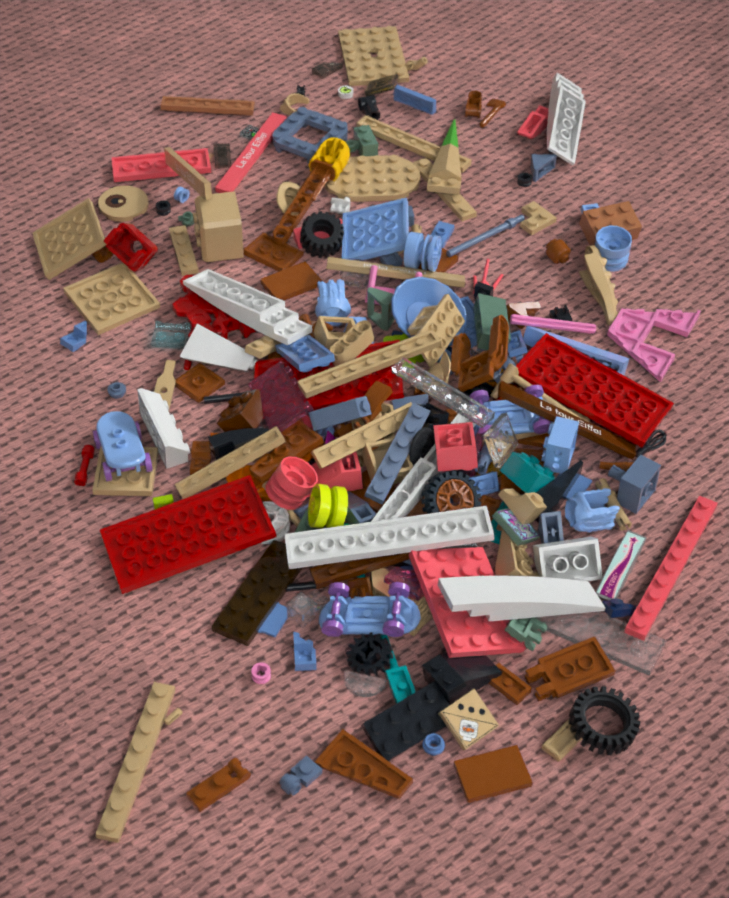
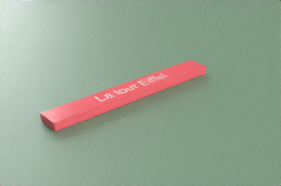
(250, 154)

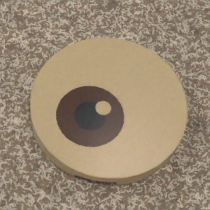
(123, 203)

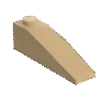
(513, 559)

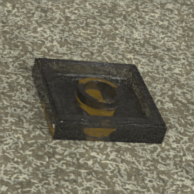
(382, 85)

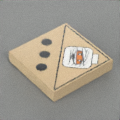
(468, 719)

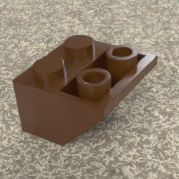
(242, 412)

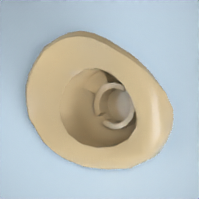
(286, 194)
(442, 369)

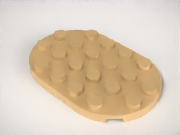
(375, 179)

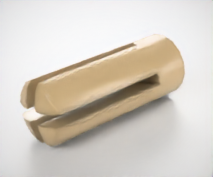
(173, 716)

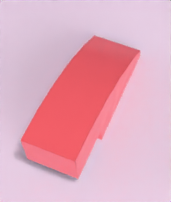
(535, 123)

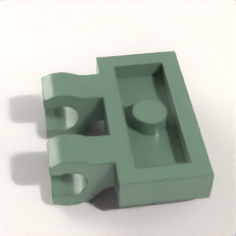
(521, 630)

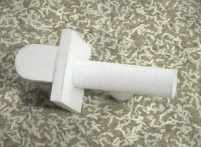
(340, 205)

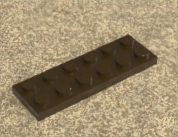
(256, 596)

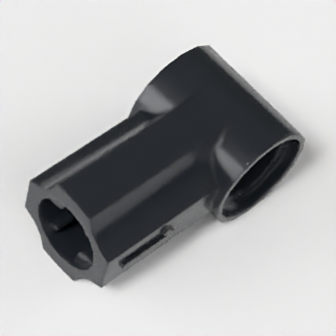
(369, 106)

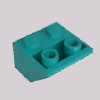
(527, 472)

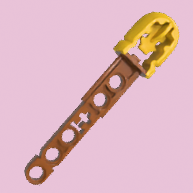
(321, 168)

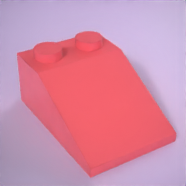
(455, 447)

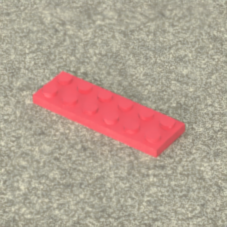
(154, 165)

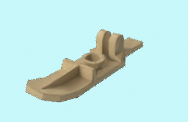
(166, 382)

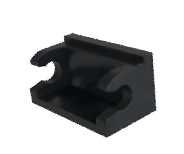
(436, 416)

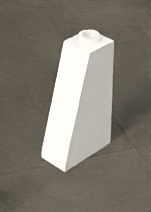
(215, 350)

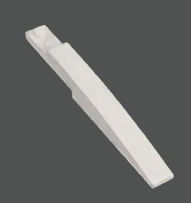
(411, 488)

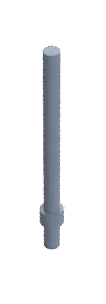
(508, 224)

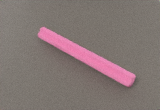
(552, 324)

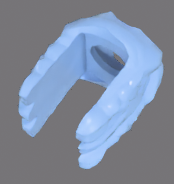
(332, 300)
(588, 513)

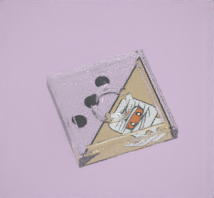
(500, 440)

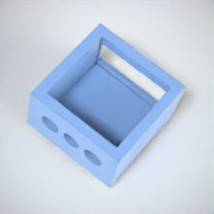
(560, 444)

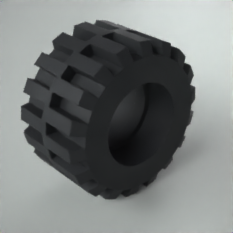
(325, 223)

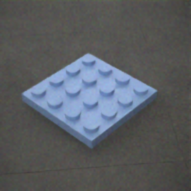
(375, 230)

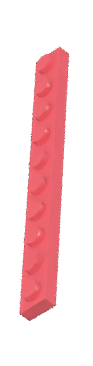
(670, 568)

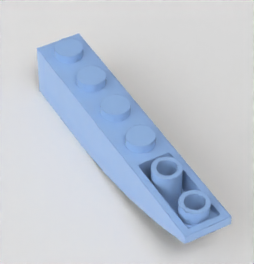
(611, 360)

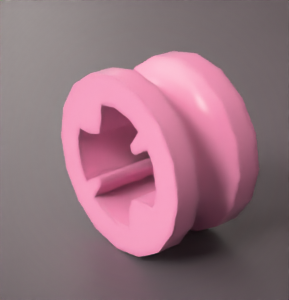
(261, 667)

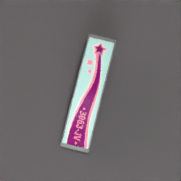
(621, 566)

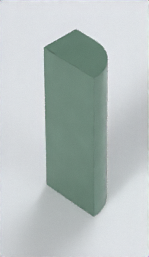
(484, 310)

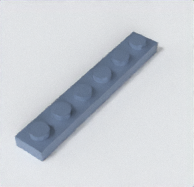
(396, 454)

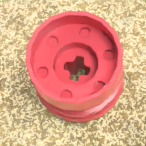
(291, 483)

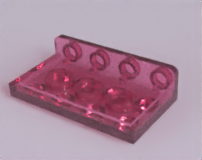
(280, 397)

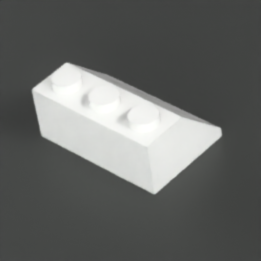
(569, 559)

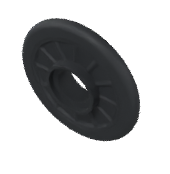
(421, 444)

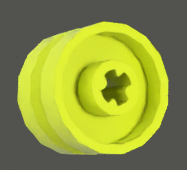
(327, 506)

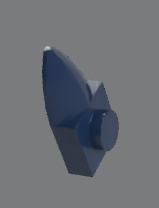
(617, 608)

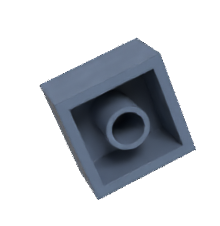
(636, 483)

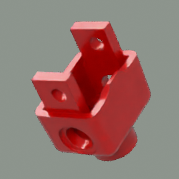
(121, 242)

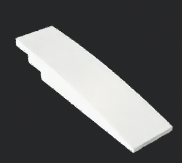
(564, 118)
(249, 306)
(518, 596)

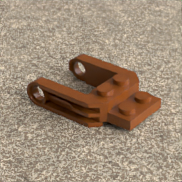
(481, 367)

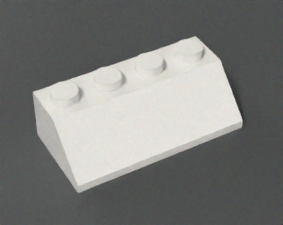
(162, 428)

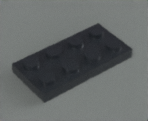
(407, 722)

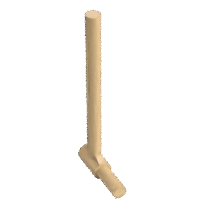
(511, 375)

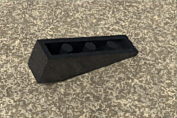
(557, 490)

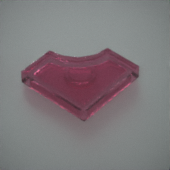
(408, 577)

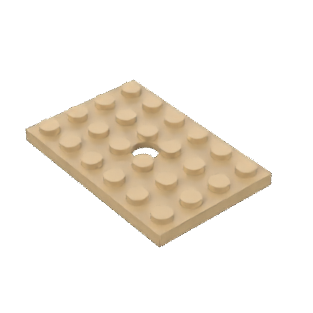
(359, 64)

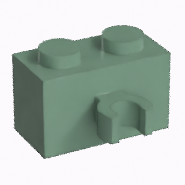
(363, 141)

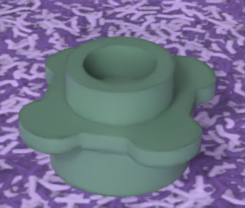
(187, 219)

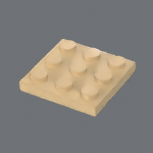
(130, 482)

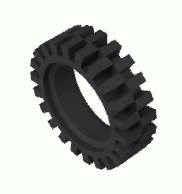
(593, 738)

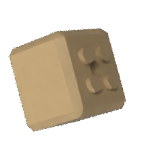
(218, 227)

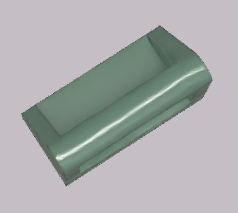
(384, 298)

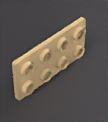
(443, 320)

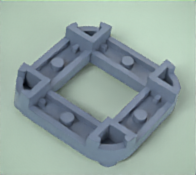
(302, 118)

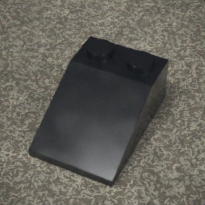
(459, 674)

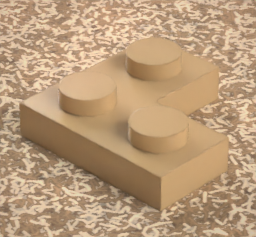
(538, 218)

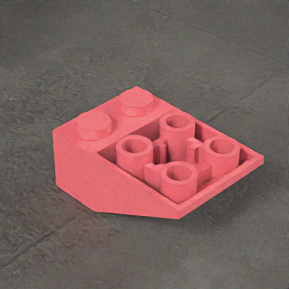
(341, 473)

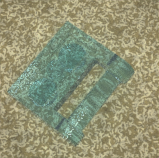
(170, 340)

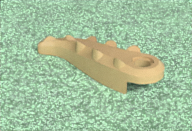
(598, 282)

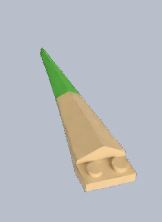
(446, 170)

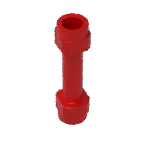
(81, 477)

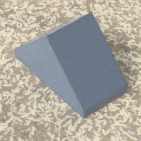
(541, 165)
(550, 527)

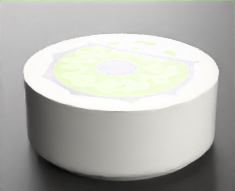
(345, 92)

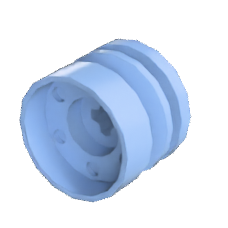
(614, 245)
(421, 251)

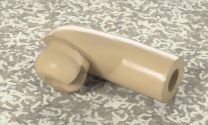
(416, 64)

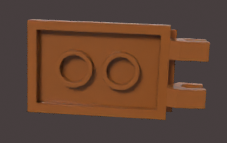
(570, 669)

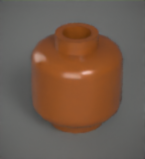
(558, 251)

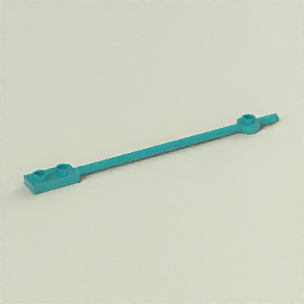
(397, 677)

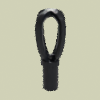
(648, 446)

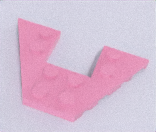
(633, 327)

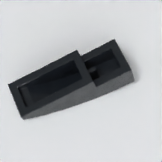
(226, 442)

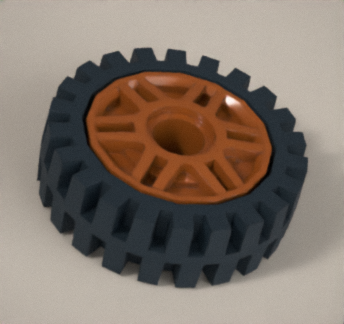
(448, 485)

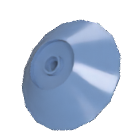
(419, 293)

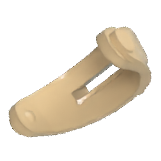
(292, 99)

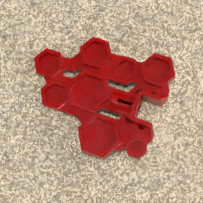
(198, 311)

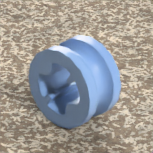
(181, 194)

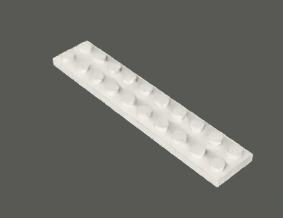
(388, 537)

